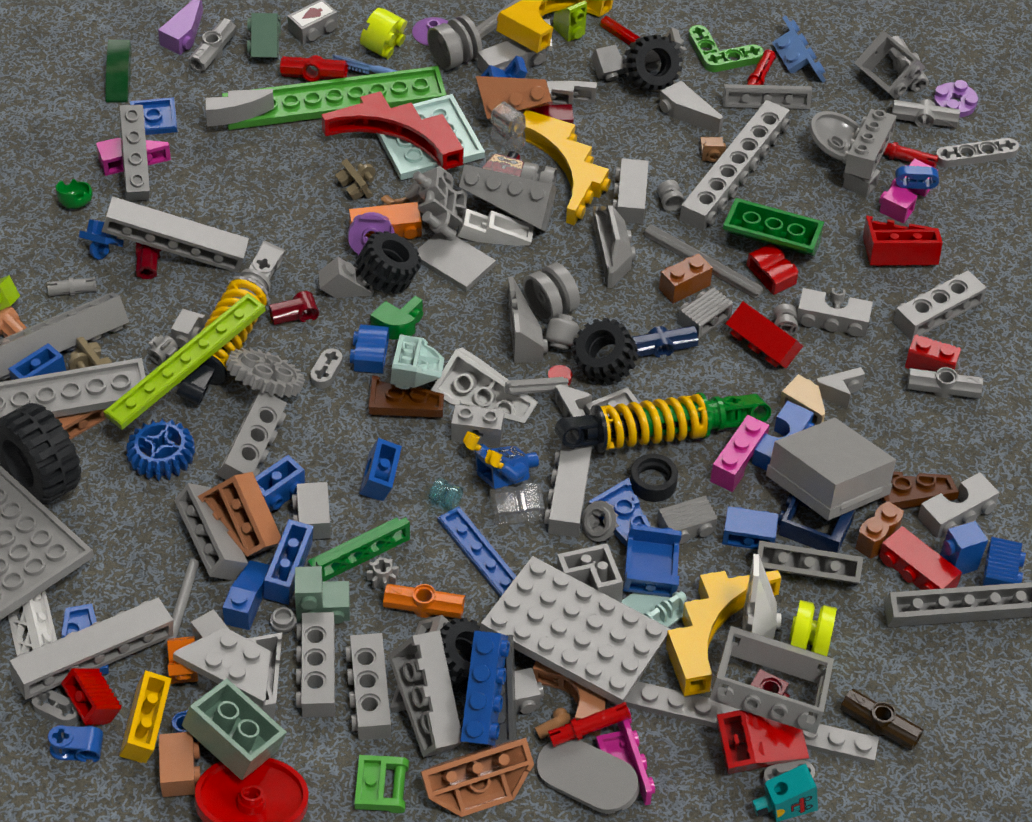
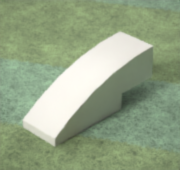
(495, 229)

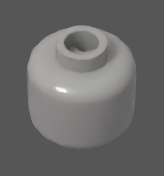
(561, 332)

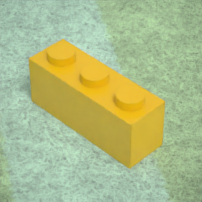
(145, 717)

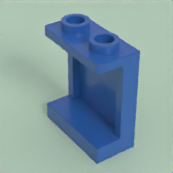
(652, 560)

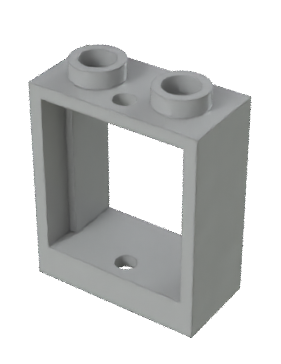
(876, 53)

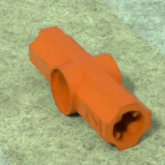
(411, 600)

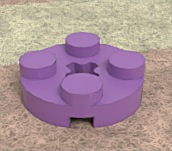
(959, 90)
(363, 224)

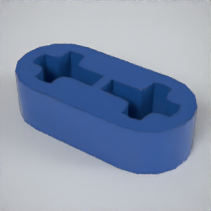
(917, 177)

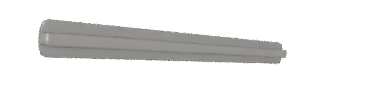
(719, 269)

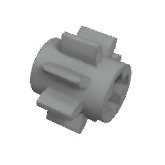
(161, 348)
(382, 572)

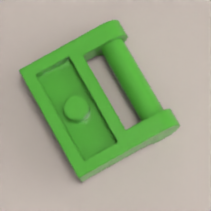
(371, 783)

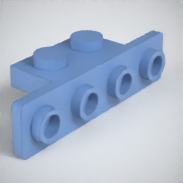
(794, 51)

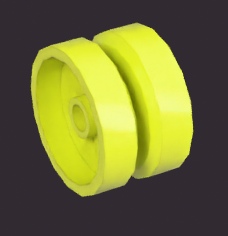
(810, 631)

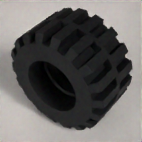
(669, 62)
(388, 262)
(595, 338)
(458, 635)

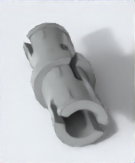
(71, 286)

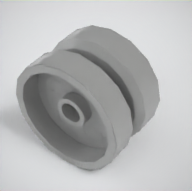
(551, 292)

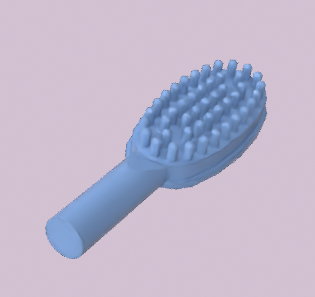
(362, 66)

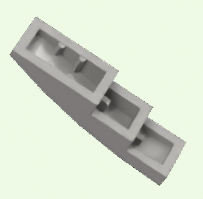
(568, 91)

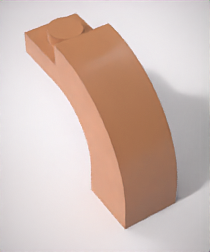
(587, 700)

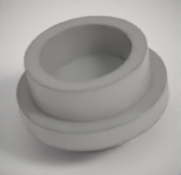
(283, 620)

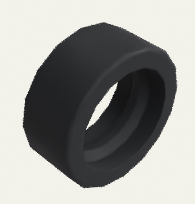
(651, 492)

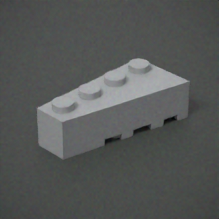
(516, 195)

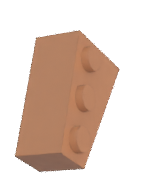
(517, 92)
(244, 513)

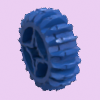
(164, 454)

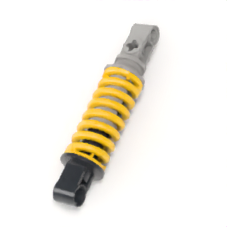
(252, 281)

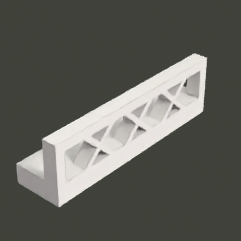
(38, 619)

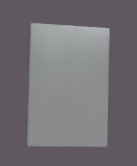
(455, 260)

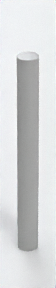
(183, 597)

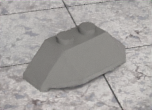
(613, 243)

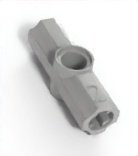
(212, 45)
(900, 63)
(926, 113)
(944, 383)

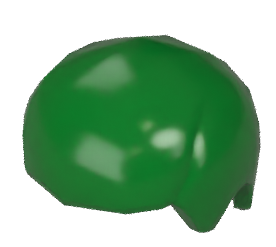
(74, 194)

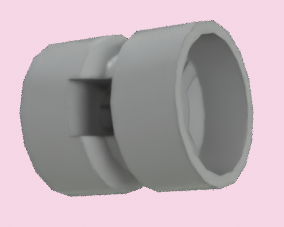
(544, 174)

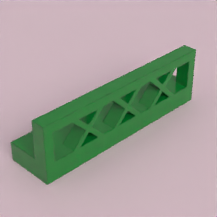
(362, 548)

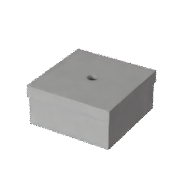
(831, 468)

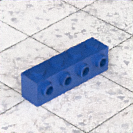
(485, 688)

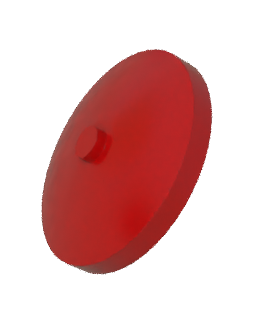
(266, 795)

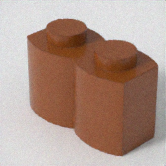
(878, 529)

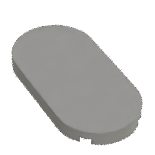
(588, 775)

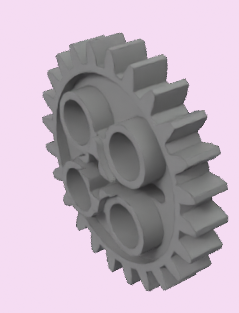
(265, 372)

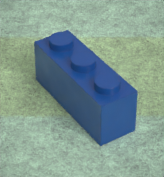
(290, 553)

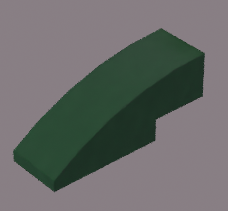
(118, 71)

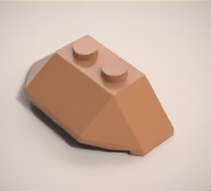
(479, 778)

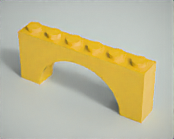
(525, 23)

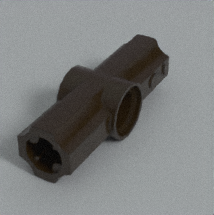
(892, 726)

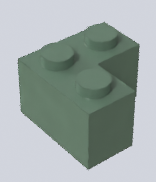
(265, 35)
(317, 596)

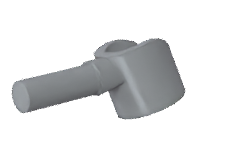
(837, 299)

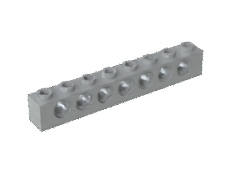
(735, 165)

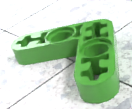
(719, 60)

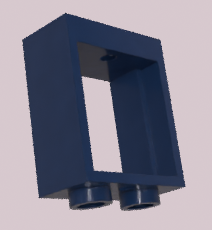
(810, 536)

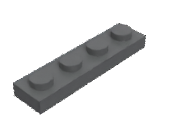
(507, 716)

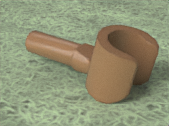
(389, 201)

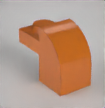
(176, 671)

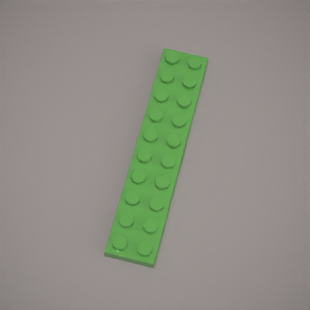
(315, 98)

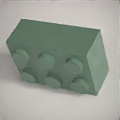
(234, 728)

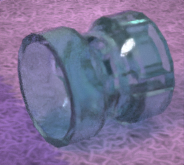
(445, 493)

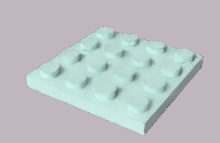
(409, 158)

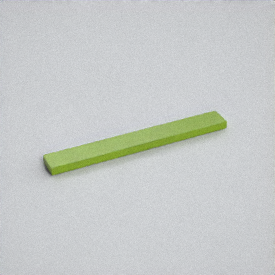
(184, 361)

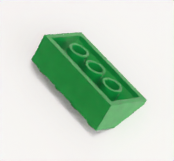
(774, 226)

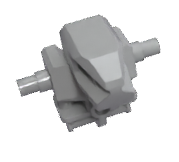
(438, 200)

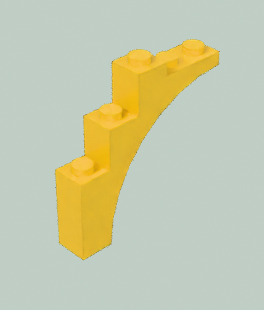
(574, 158)
(702, 619)

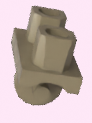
(360, 177)
(86, 355)

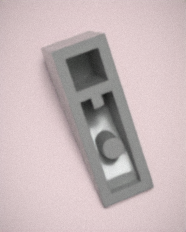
(689, 107)

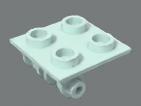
(659, 608)

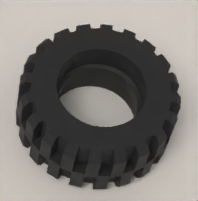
(38, 452)

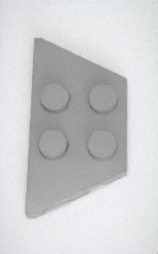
(230, 657)

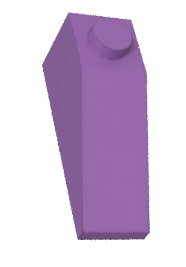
(182, 28)

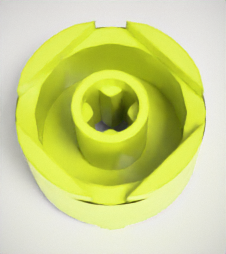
(383, 32)

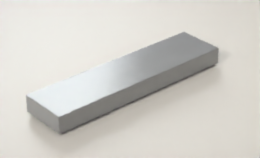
(755, 95)

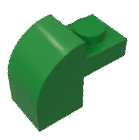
(398, 320)

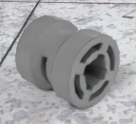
(670, 194)
(785, 318)

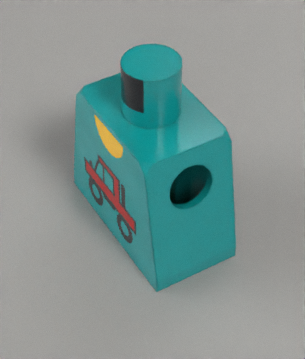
(788, 795)

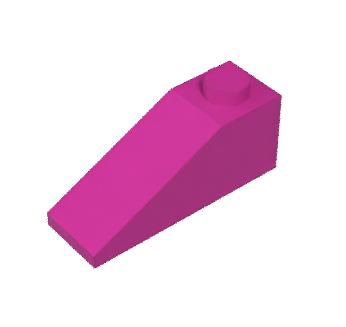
(111, 154)

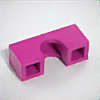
(899, 201)
(733, 459)

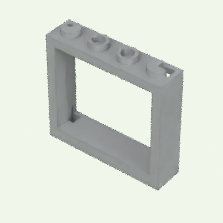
(779, 657)

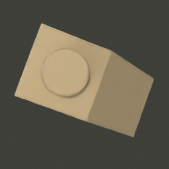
(805, 394)

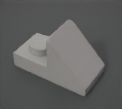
(839, 386)
(571, 401)

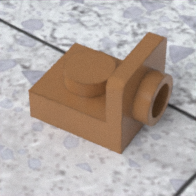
(712, 148)

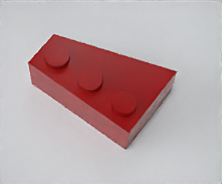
(901, 244)

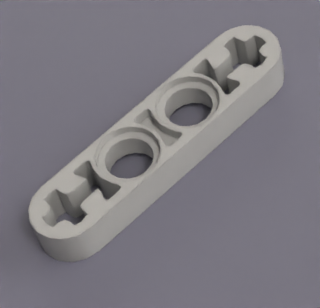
(1001, 149)

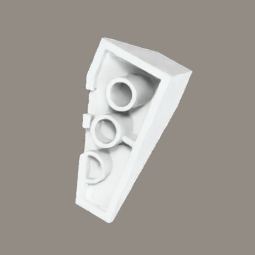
(477, 384)
(760, 605)

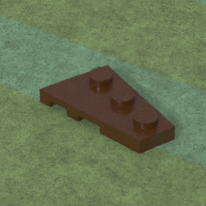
(391, 400)
(913, 490)

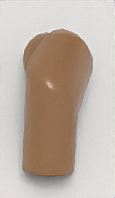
(560, 718)

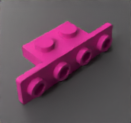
(625, 746)

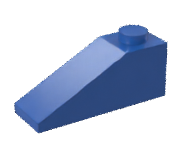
(245, 596)

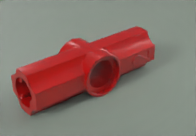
(301, 68)

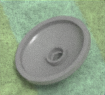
(833, 133)

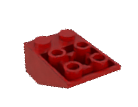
(758, 742)

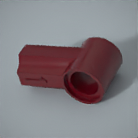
(146, 261)
(300, 307)

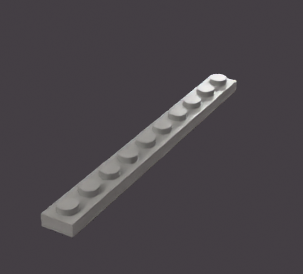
(704, 712)

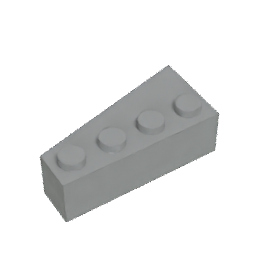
(427, 692)

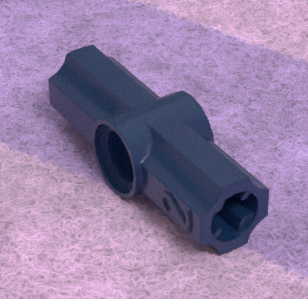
(664, 341)

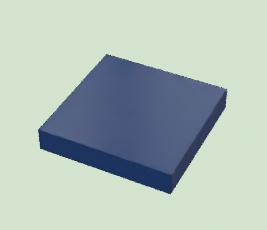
(158, 115)

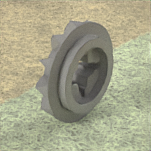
(590, 521)

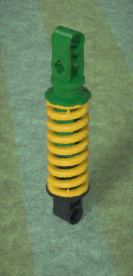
(657, 419)

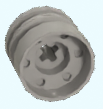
(454, 42)

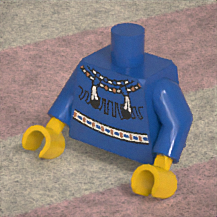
(500, 465)

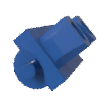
(99, 247)

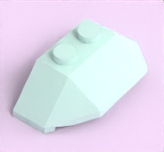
(415, 363)

